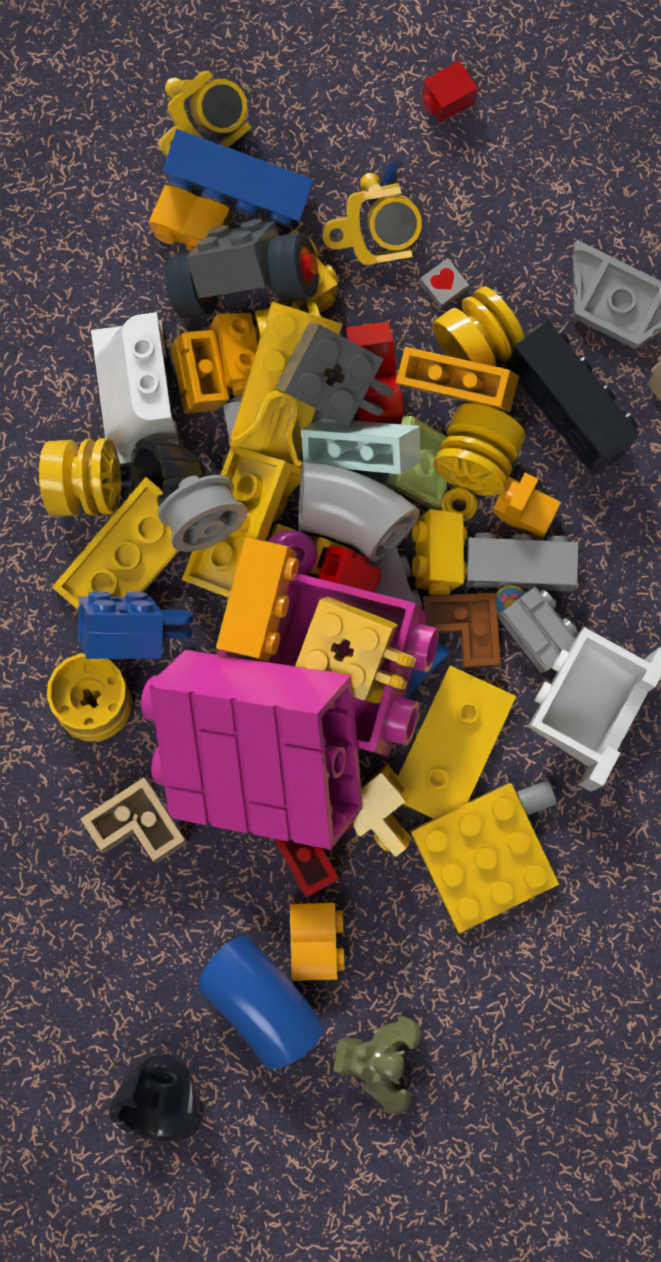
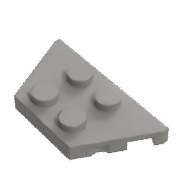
(615, 297)

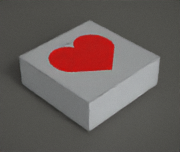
(444, 283)

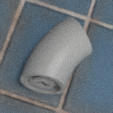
(353, 509)

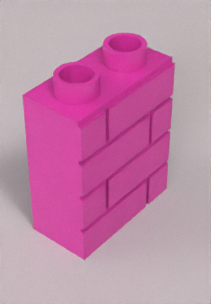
(395, 715)
(256, 747)

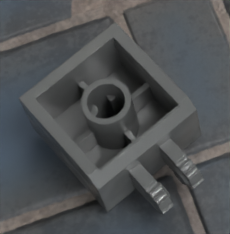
(353, 374)

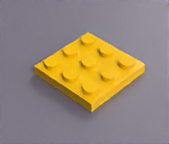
(484, 857)

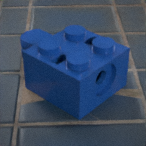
(127, 626)

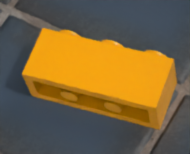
(457, 378)
(258, 600)

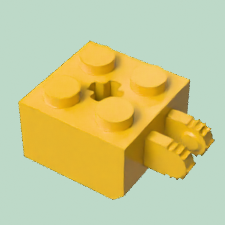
(369, 638)

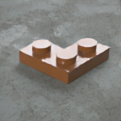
(474, 619)

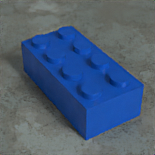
(236, 177)

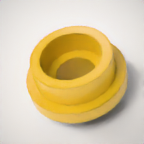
(463, 495)

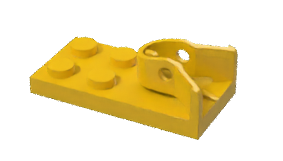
(267, 416)
(264, 489)

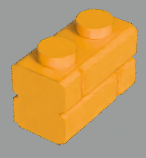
(199, 371)

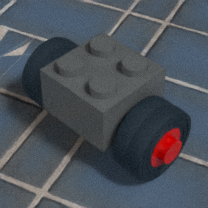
(240, 262)

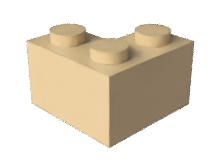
(136, 812)

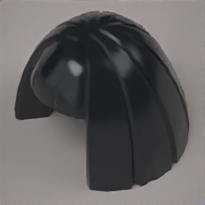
(163, 464)
(157, 1100)

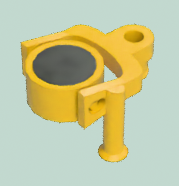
(214, 105)
(391, 221)

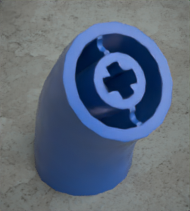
(260, 1003)

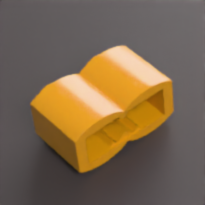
(186, 217)
(314, 941)

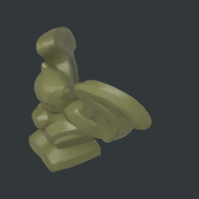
(380, 1062)

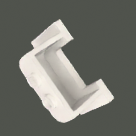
(133, 383)
(594, 701)

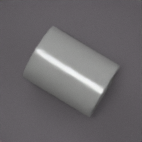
(536, 797)

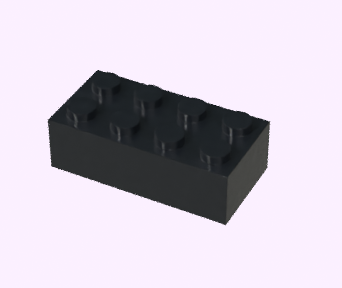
(573, 398)

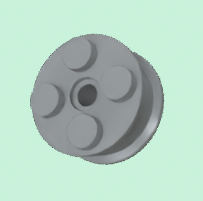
(202, 512)

